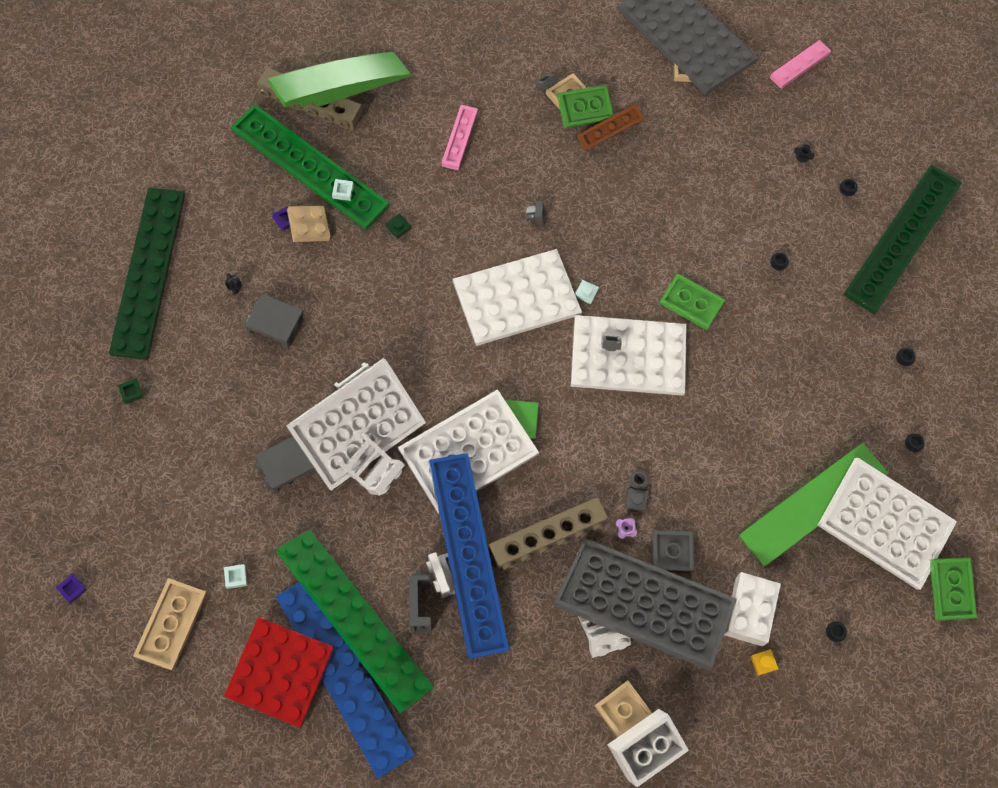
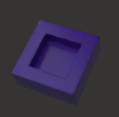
(282, 219)
(71, 588)

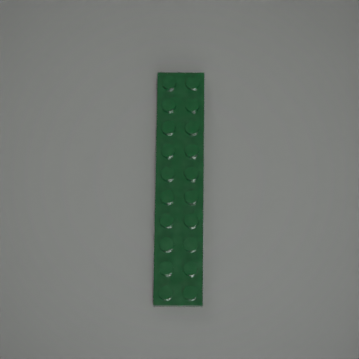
(902, 239)
(147, 274)

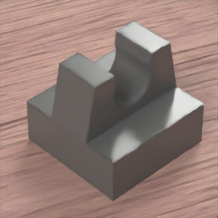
(537, 213)

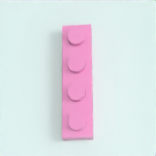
(800, 64)
(459, 137)

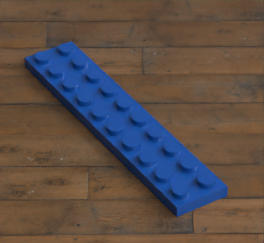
(468, 556)
(350, 689)

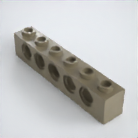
(347, 119)
(590, 509)

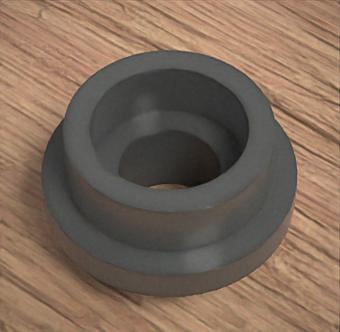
(641, 475)

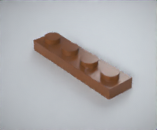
(610, 127)

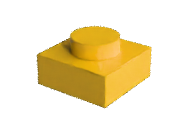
(764, 662)

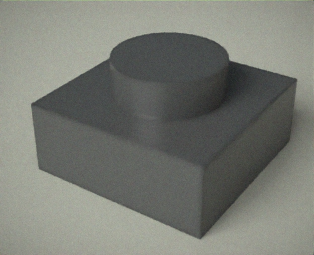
(546, 81)
(611, 342)
(636, 500)

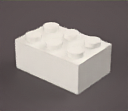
(753, 609)
(648, 747)

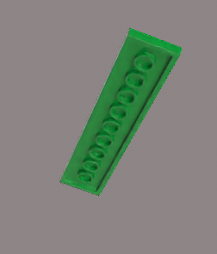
(308, 165)
(355, 621)

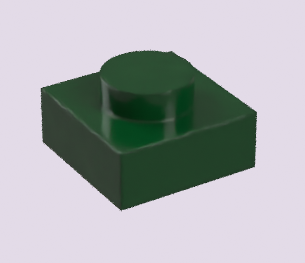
(398, 226)
(130, 391)

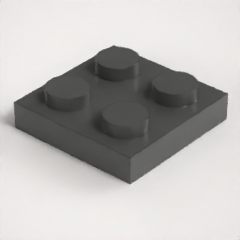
(673, 551)

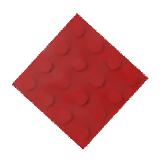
(279, 672)

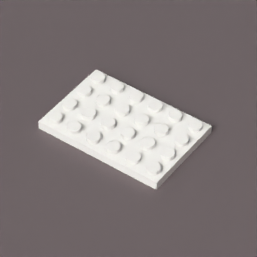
(516, 297)
(649, 357)
(367, 404)
(482, 430)
(887, 523)

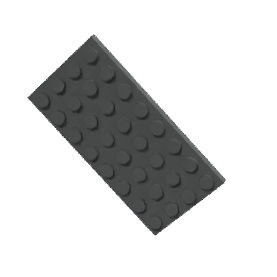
(690, 40)
(646, 603)

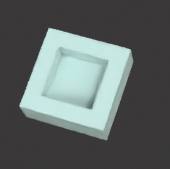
(342, 189)
(586, 291)
(235, 576)

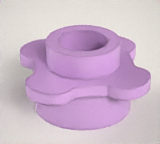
(630, 523)

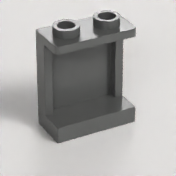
(275, 320)
(283, 464)
(417, 623)

